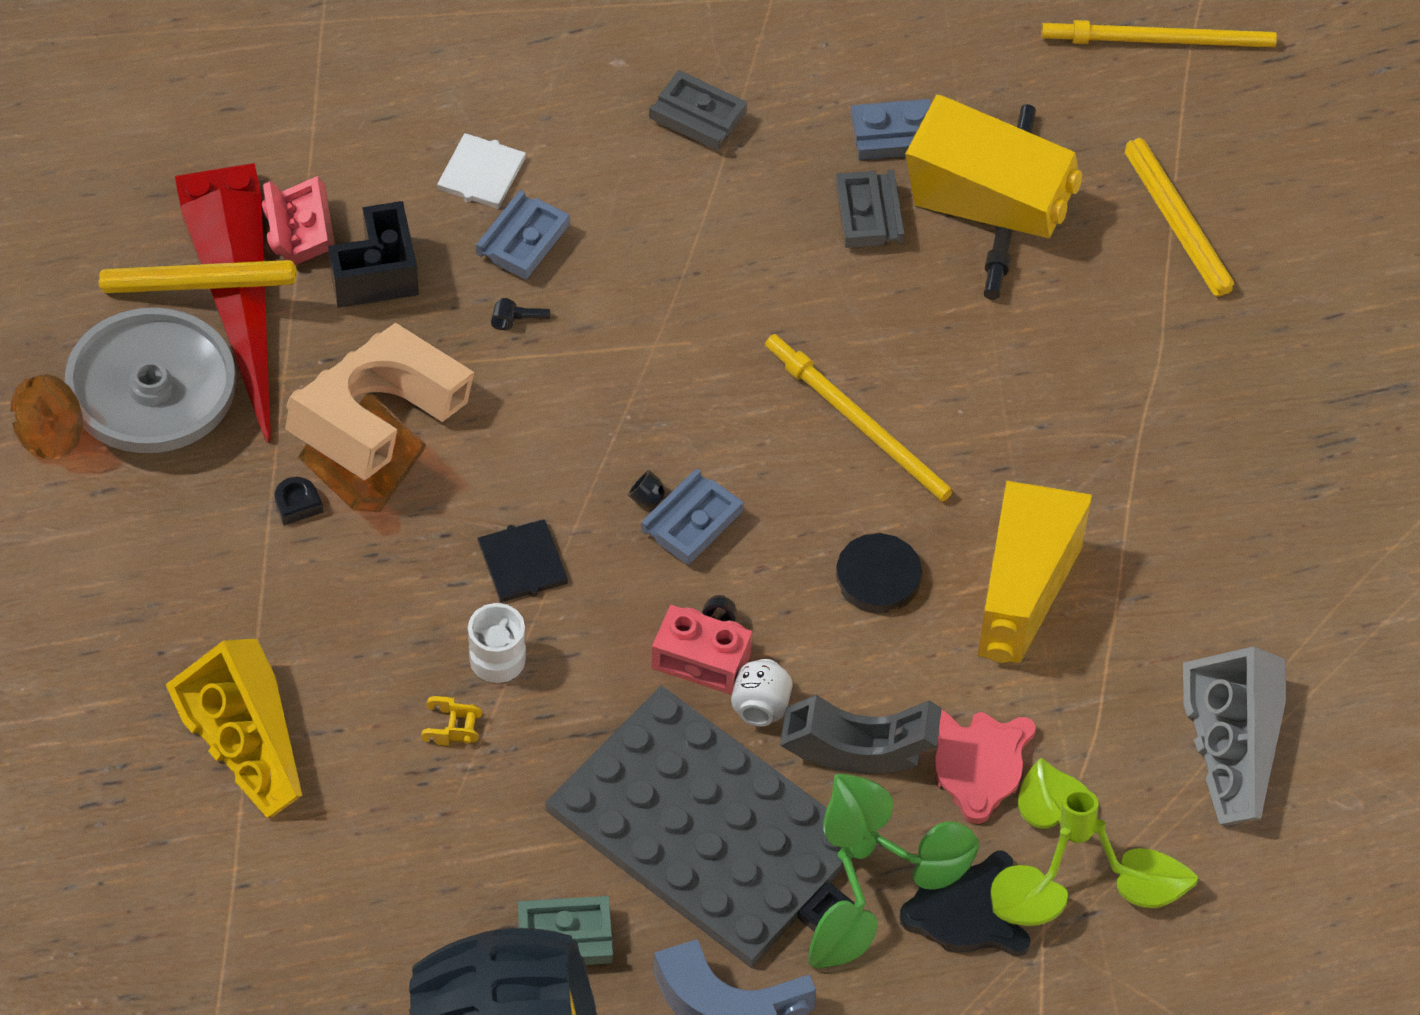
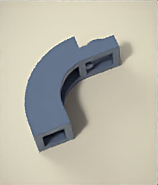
(695, 990)

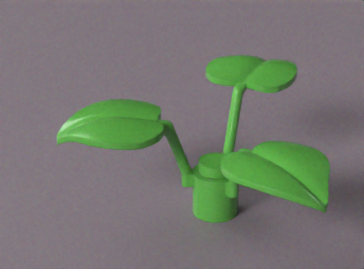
(851, 823)

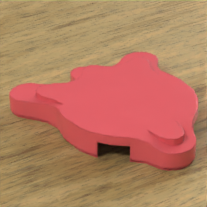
(981, 761)

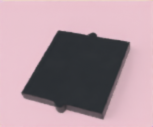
(522, 560)

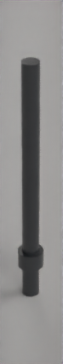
(998, 258)

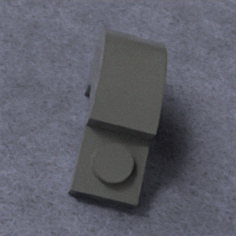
(858, 742)

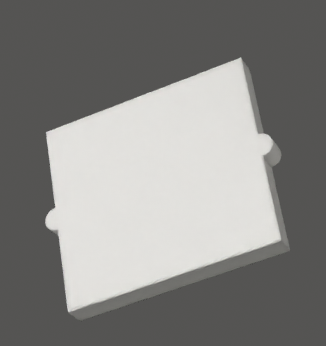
(481, 171)

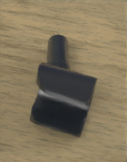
(506, 310)

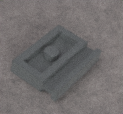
(698, 110)
(869, 208)

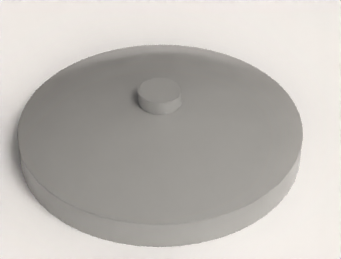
(151, 379)

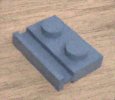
(886, 127)
(523, 235)
(692, 517)

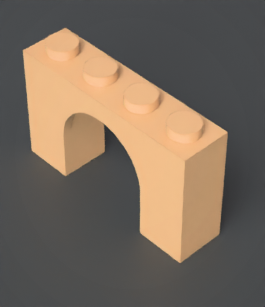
(388, 363)

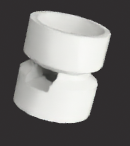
(497, 642)

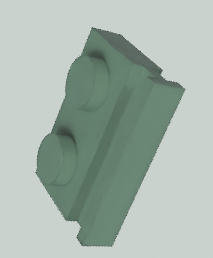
(582, 918)

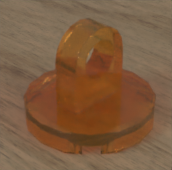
(47, 416)

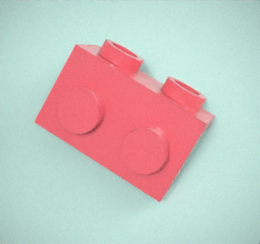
(298, 220)

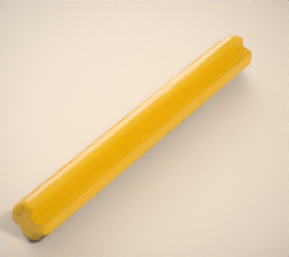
(1179, 217)
(198, 276)

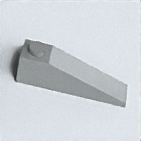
(1237, 717)

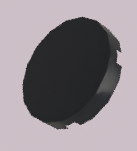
(878, 572)

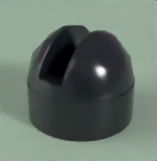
(647, 490)
(729, 610)

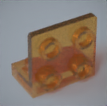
(378, 488)

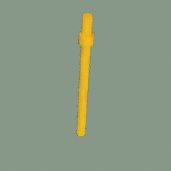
(1081, 32)
(801, 367)

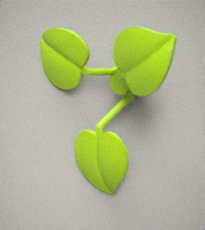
(1050, 798)

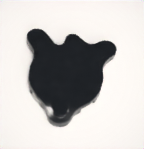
(963, 912)

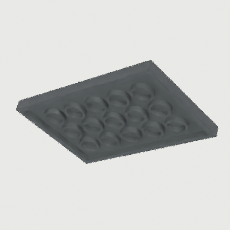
(701, 825)

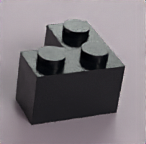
(381, 264)

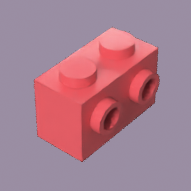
(701, 648)

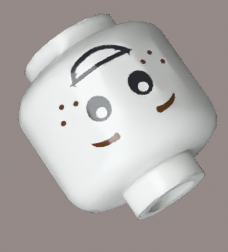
(761, 692)

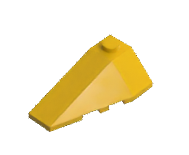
(239, 713)

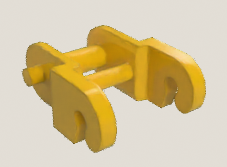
(450, 733)

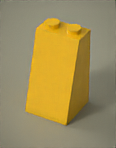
(989, 170)
(1033, 553)

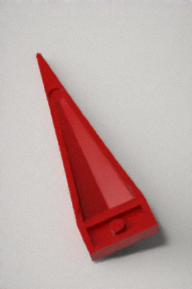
(226, 226)

